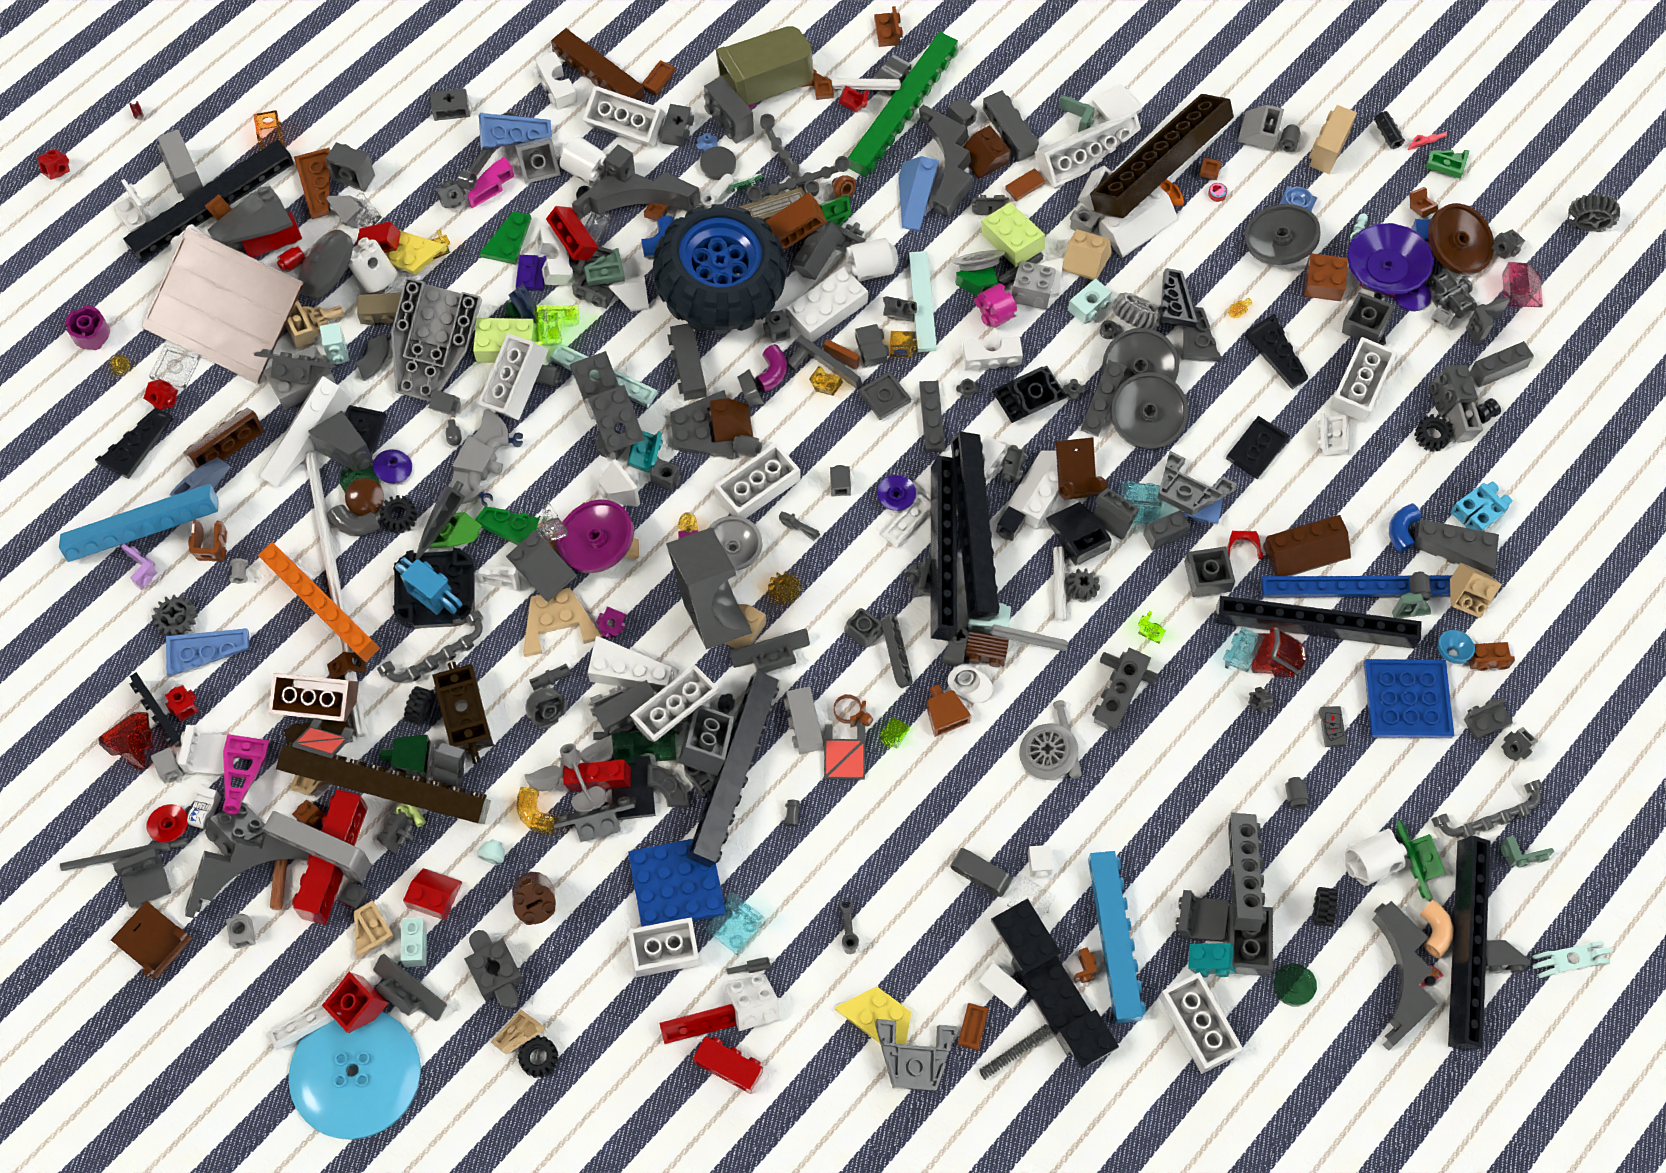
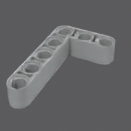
(349, 858)

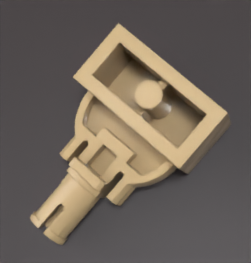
(306, 321)

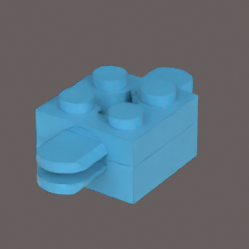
(427, 586)

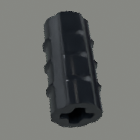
(1389, 130)

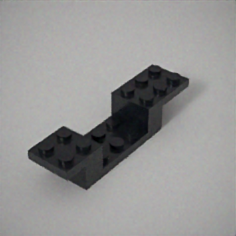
(1050, 987)

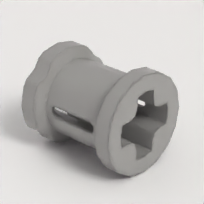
(1443, 316)
(238, 571)

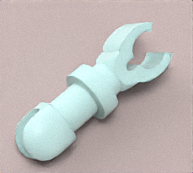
(1361, 221)

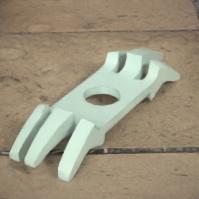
(1560, 961)

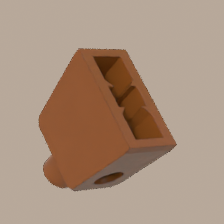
(946, 711)

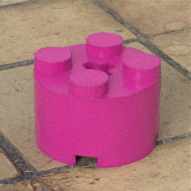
(996, 306)

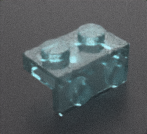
(1244, 650)

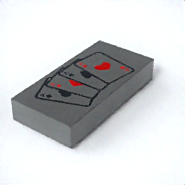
(1332, 726)

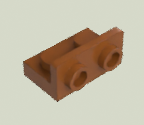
(888, 29)
(1491, 656)

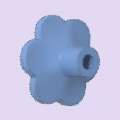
(706, 141)

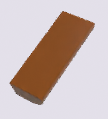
(797, 220)

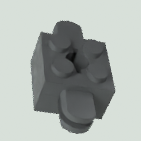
(494, 969)

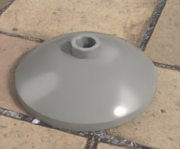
(741, 534)

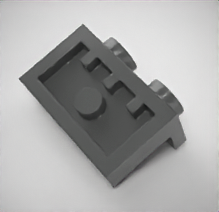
(1488, 718)

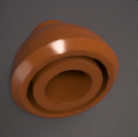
(843, 186)

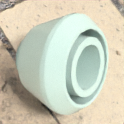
(492, 852)

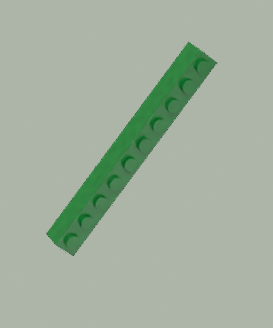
(902, 104)

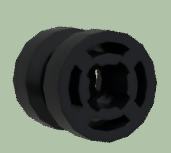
(1489, 409)

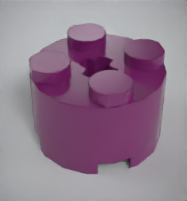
(87, 328)

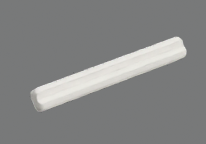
(866, 84)
(1059, 583)

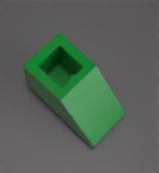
(976, 280)

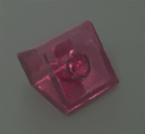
(1522, 285)

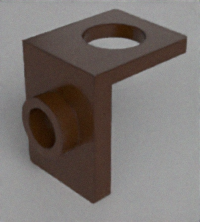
(343, 664)

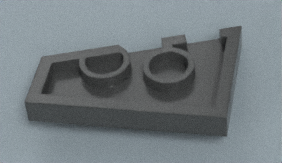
(1198, 341)

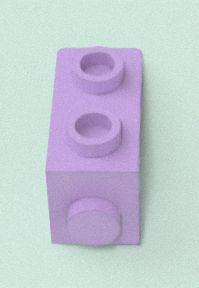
(145, 572)

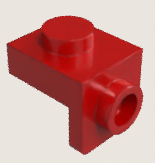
(853, 99)

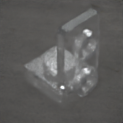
(369, 215)
(550, 525)

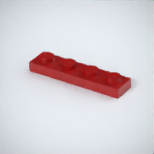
(698, 1023)

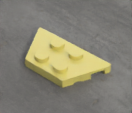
(414, 253)
(876, 1005)

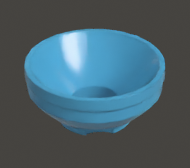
(1459, 642)

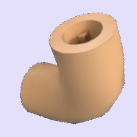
(1441, 927)

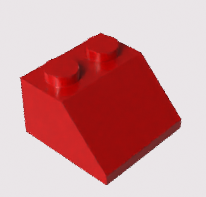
(432, 893)
(354, 1002)

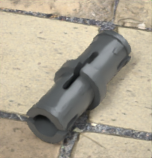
(550, 677)

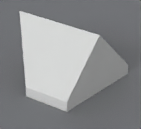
(632, 293)

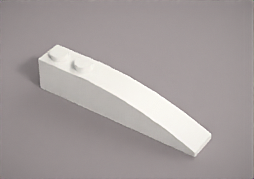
(1082, 150)
(321, 404)

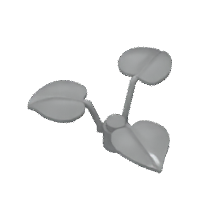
(549, 776)

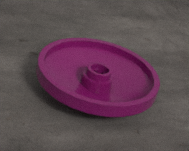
(596, 537)

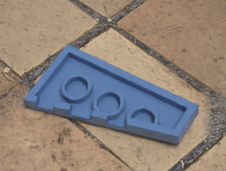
(510, 130)
(199, 649)

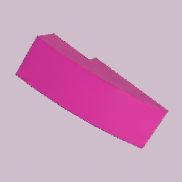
(491, 182)

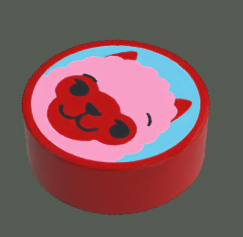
(1217, 192)

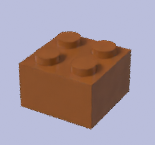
(1325, 277)

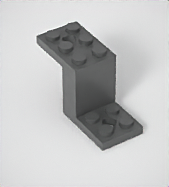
(607, 402)

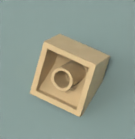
(1086, 254)

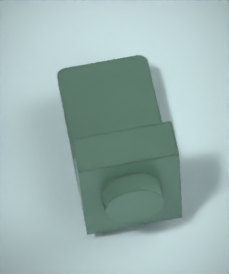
(1080, 109)
(1511, 851)

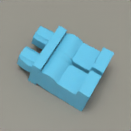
(1488, 503)

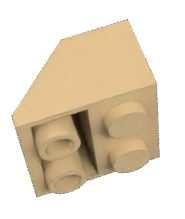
(1472, 590)

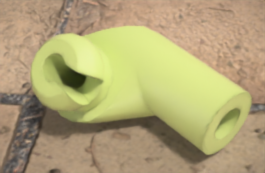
(413, 813)

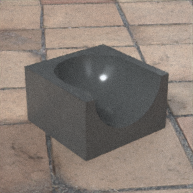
(703, 582)

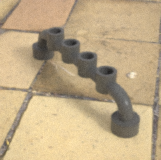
(767, 122)
(841, 165)
(431, 662)
(1486, 823)

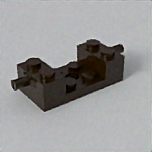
(464, 728)

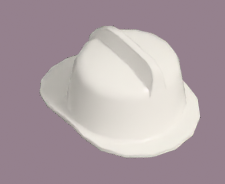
(970, 683)

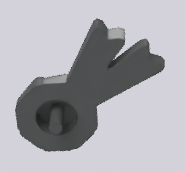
(792, 523)

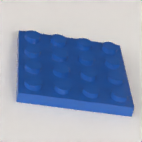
(1408, 698)
(673, 886)

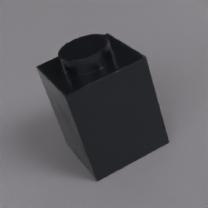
(1010, 523)

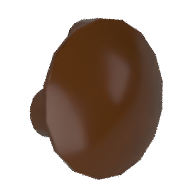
(364, 496)

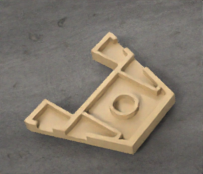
(557, 614)

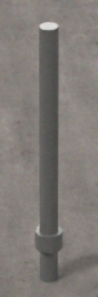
(164, 847)

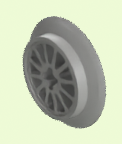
(978, 260)
(1053, 770)

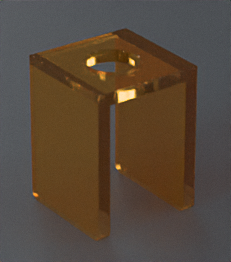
(261, 125)

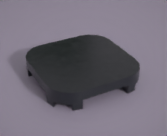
(459, 571)

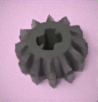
(1090, 584)

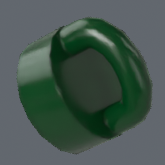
(511, 311)

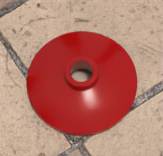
(162, 818)

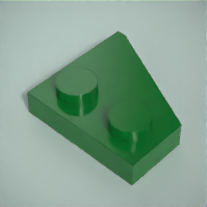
(1448, 162)
(837, 210)

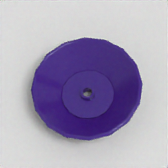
(1393, 246)

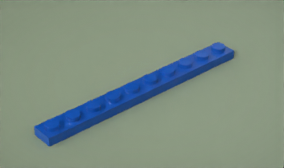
(1347, 586)

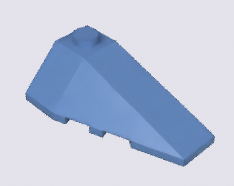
(915, 188)

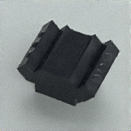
(1029, 393)

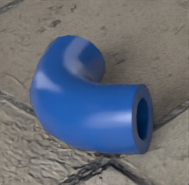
(649, 244)
(1399, 527)

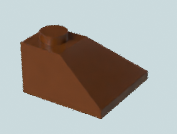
(730, 419)

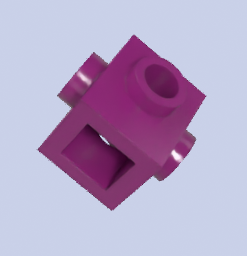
(613, 615)

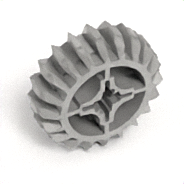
(1136, 311)

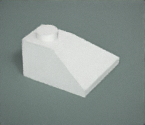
(618, 486)

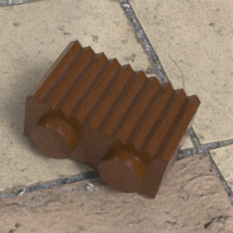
(986, 649)

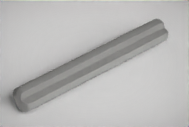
(1029, 637)

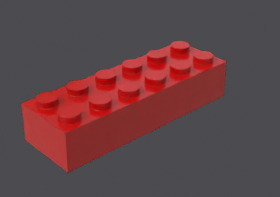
(323, 878)

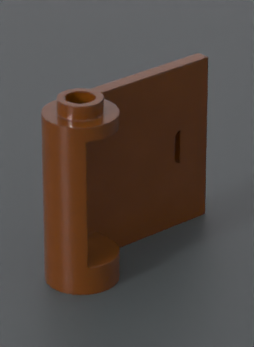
(1077, 469)
(151, 940)

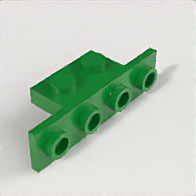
(1424, 858)

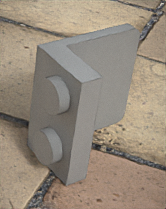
(1033, 284)

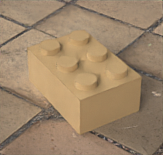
(1332, 138)

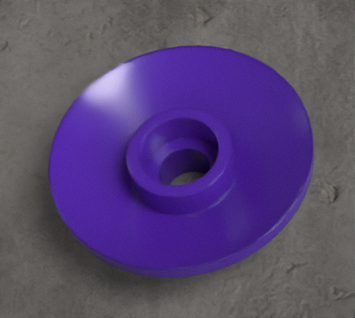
(1414, 301)
(390, 472)
(896, 485)

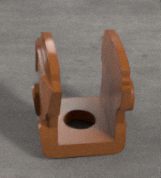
(214, 554)

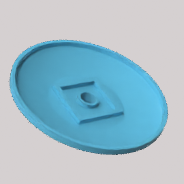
(362, 1103)

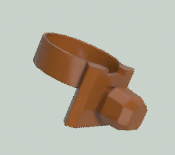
(863, 716)

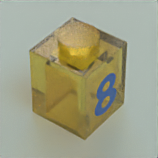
(902, 344)

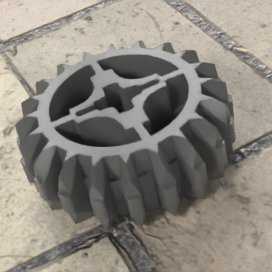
(1594, 212)

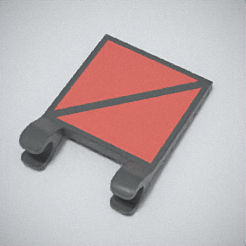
(321, 741)
(844, 757)

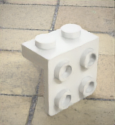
(201, 752)
(753, 1001)

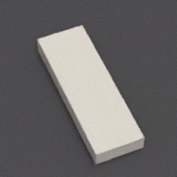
(907, 521)
(299, 1026)

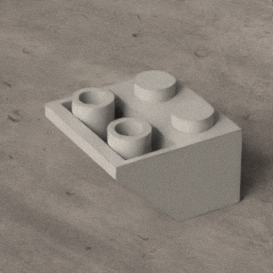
(1261, 126)

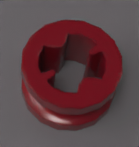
(136, 110)

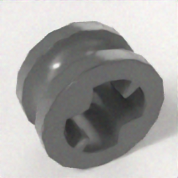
(1112, 333)

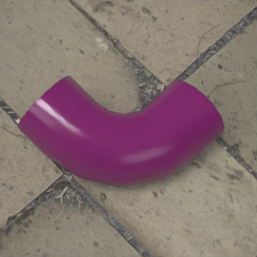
(776, 368)

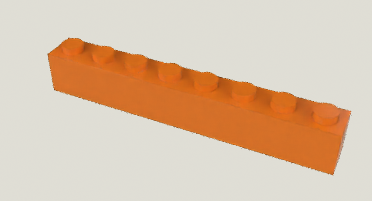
(319, 602)

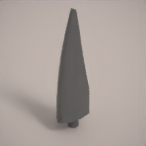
(443, 511)

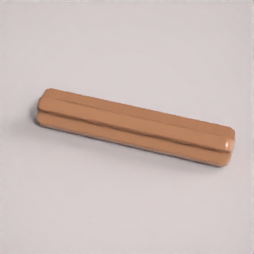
(278, 884)

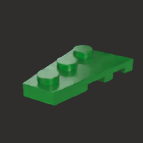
(508, 240)
(507, 525)

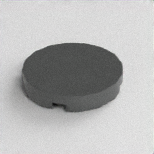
(717, 162)

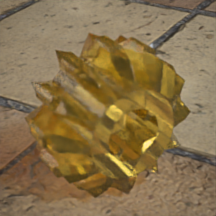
(784, 594)

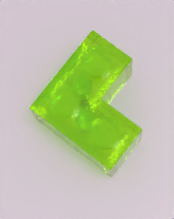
(551, 319)

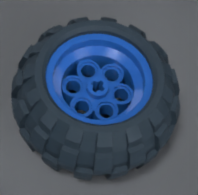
(718, 245)

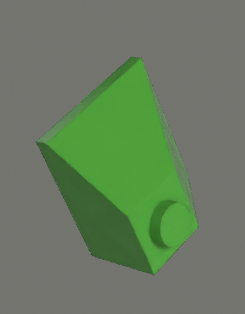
(458, 531)

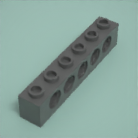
(1245, 872)

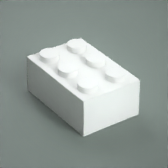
(664, 947)

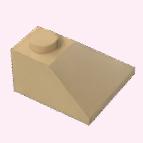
(757, 622)

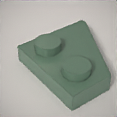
(605, 270)
(1411, 606)

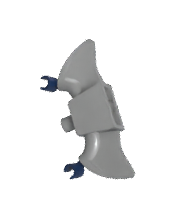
(479, 458)

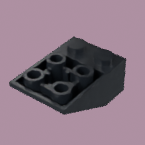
(1079, 533)

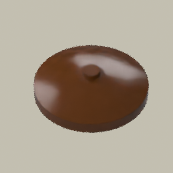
(1461, 239)

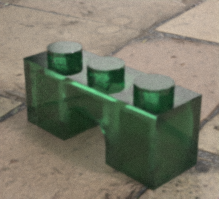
(631, 744)

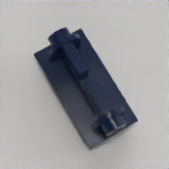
(523, 302)

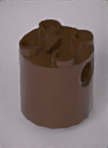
(533, 898)

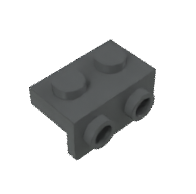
(598, 295)

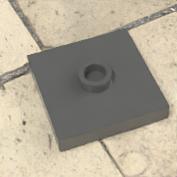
(884, 395)

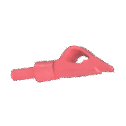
(1425, 140)

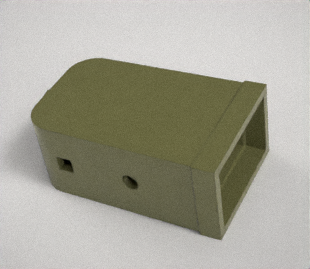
(767, 64)

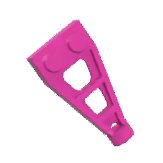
(245, 748)

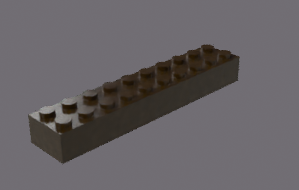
(1162, 155)
(390, 786)

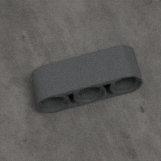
(981, 872)

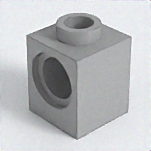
(1091, 220)
(166, 765)
(245, 938)

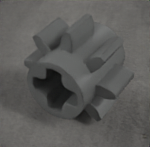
(1261, 699)

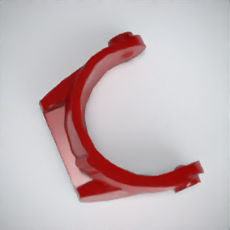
(1251, 536)

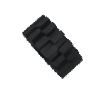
(1431, 442)
(391, 506)
(418, 705)
(1325, 906)
(544, 1068)

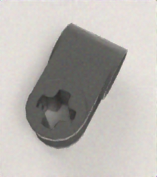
(956, 650)
(700, 780)

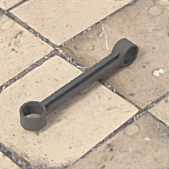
(468, 179)

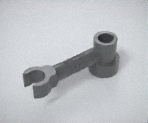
(849, 937)

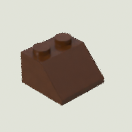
(986, 152)

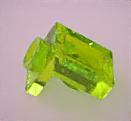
(1150, 630)
(894, 733)

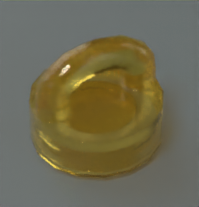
(119, 364)
(687, 522)

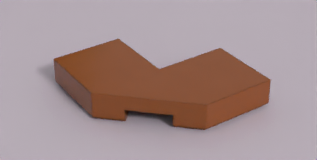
(822, 86)

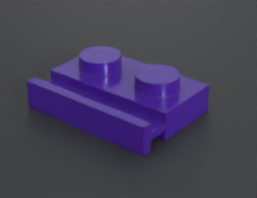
(530, 272)

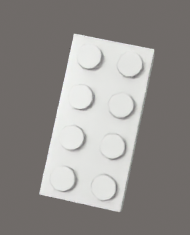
(623, 116)
(827, 304)
(1363, 379)
(757, 482)
(1200, 1023)

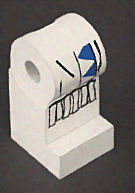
(204, 807)

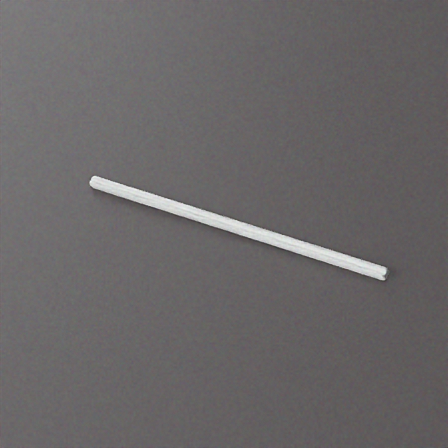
(332, 574)

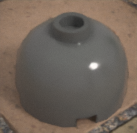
(545, 707)

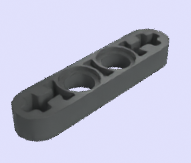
(896, 650)

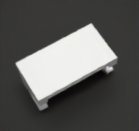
(1003, 986)

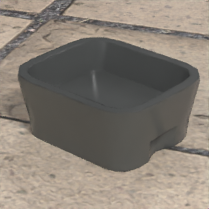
(750, 389)
(863, 628)

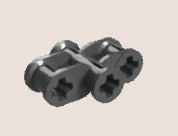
(1452, 292)

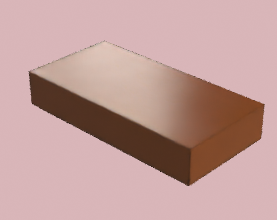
(658, 77)
(1025, 184)
(841, 354)
(973, 1026)

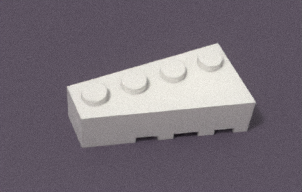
(625, 668)

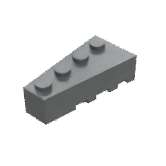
(1458, 544)

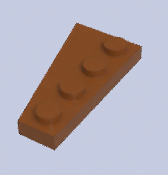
(315, 181)

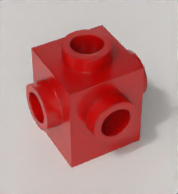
(53, 164)
(161, 394)
(181, 702)

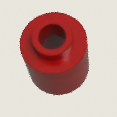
(290, 259)

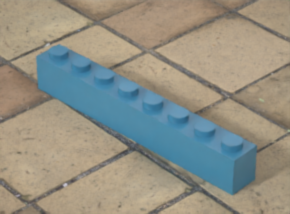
(138, 522)
(1115, 937)

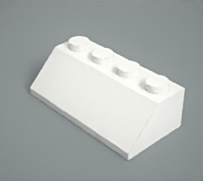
(1141, 224)
(513, 376)
(1037, 489)
(673, 703)

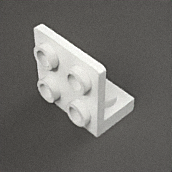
(132, 209)

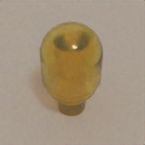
(1239, 308)

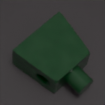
(409, 755)

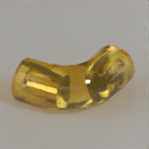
(530, 814)

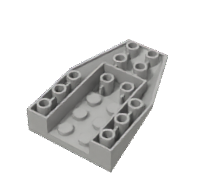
(430, 336)

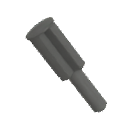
(751, 966)

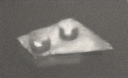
(596, 224)

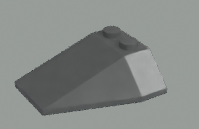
(253, 217)

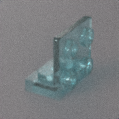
(1145, 498)
(738, 924)

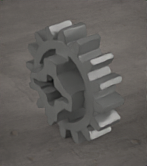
(176, 617)

